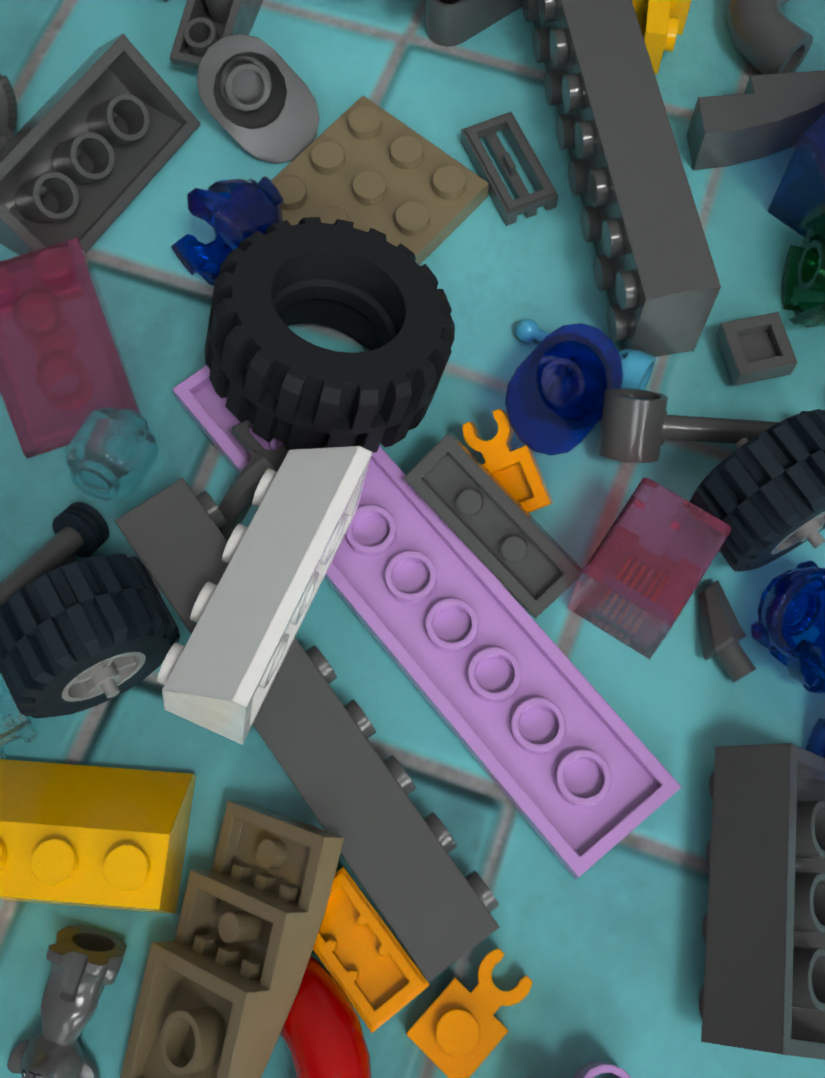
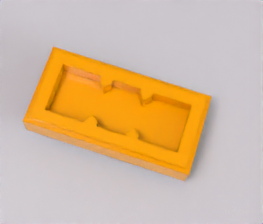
(365, 955)

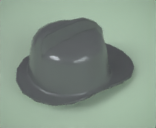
(257, 98)

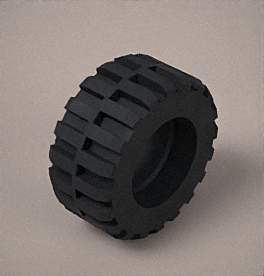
(339, 281)

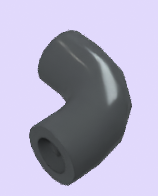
(767, 35)

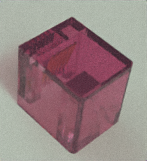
(647, 566)

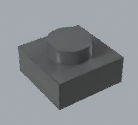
(756, 348)

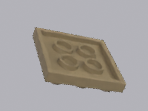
(382, 179)

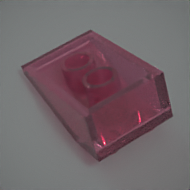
(56, 347)

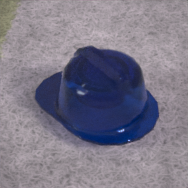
(561, 388)

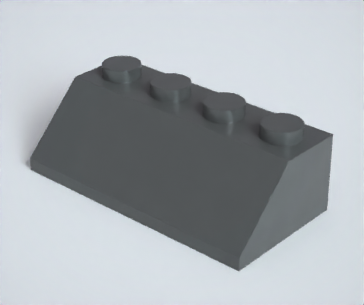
(89, 150)
(766, 902)

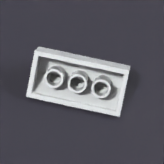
(265, 590)

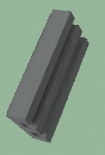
(523, 202)

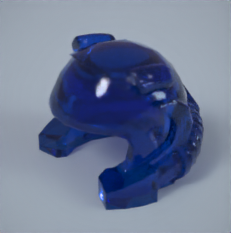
(235, 212)
(794, 623)

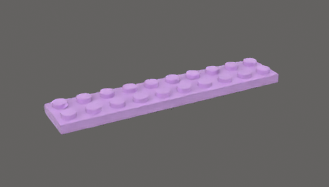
(478, 659)

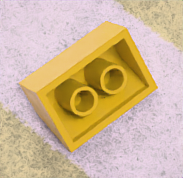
(93, 835)

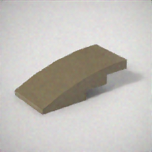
(238, 952)

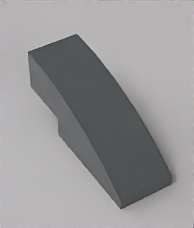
(756, 123)

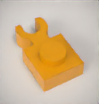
(512, 468)
(460, 1024)

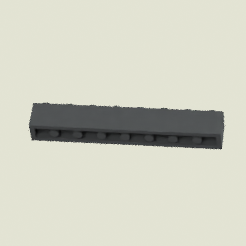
(327, 754)

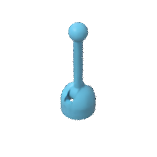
(636, 364)

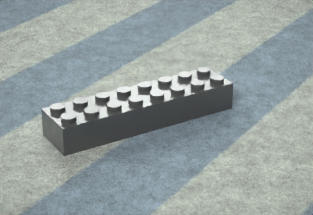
(626, 172)

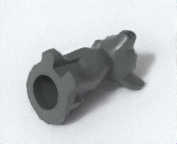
(81, 966)

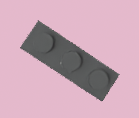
(493, 525)

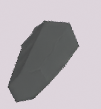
(722, 633)

